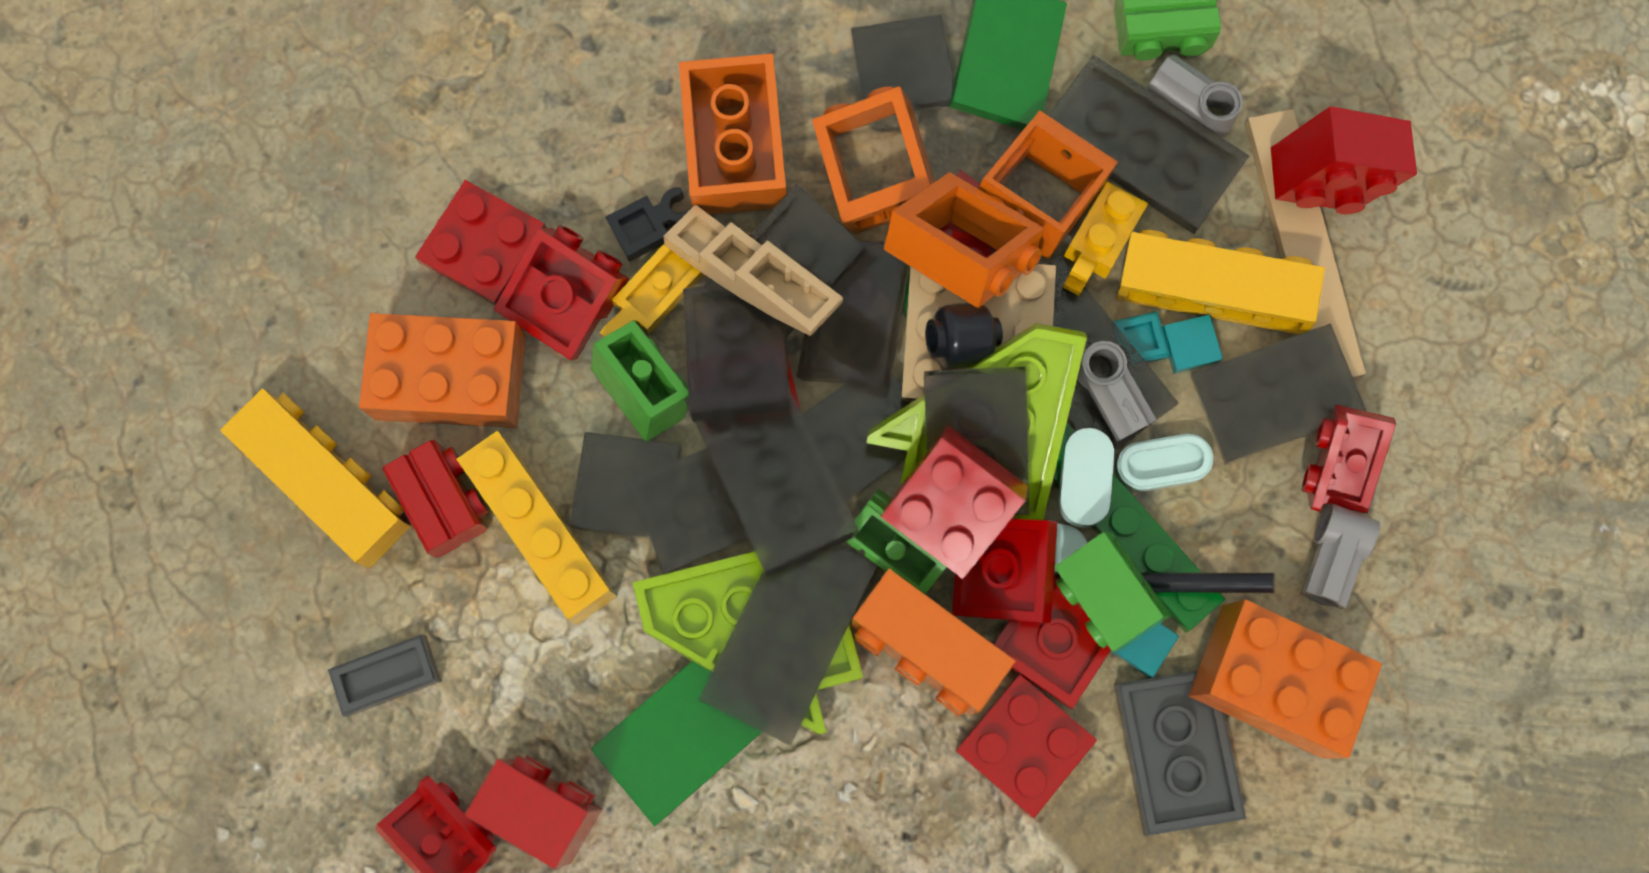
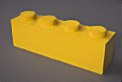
(1221, 282)
(316, 478)
(536, 528)

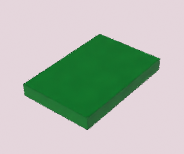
(1007, 59)
(672, 745)

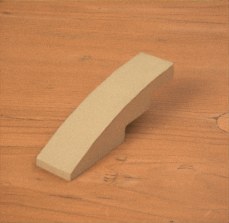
(753, 271)

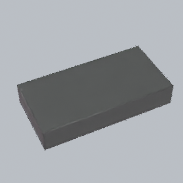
(384, 675)

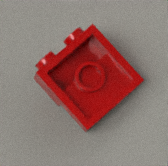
(561, 290)

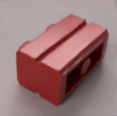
(436, 498)

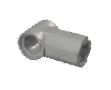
(1194, 93)
(1118, 395)
(1343, 544)

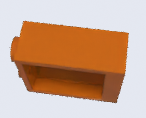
(1045, 144)
(876, 207)
(918, 241)

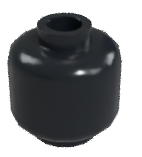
(962, 335)

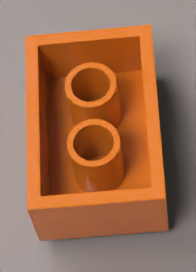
(732, 133)
(443, 370)
(930, 645)
(1285, 680)

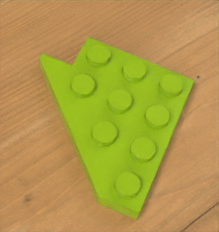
(1052, 368)
(700, 607)

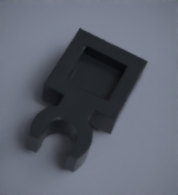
(641, 226)

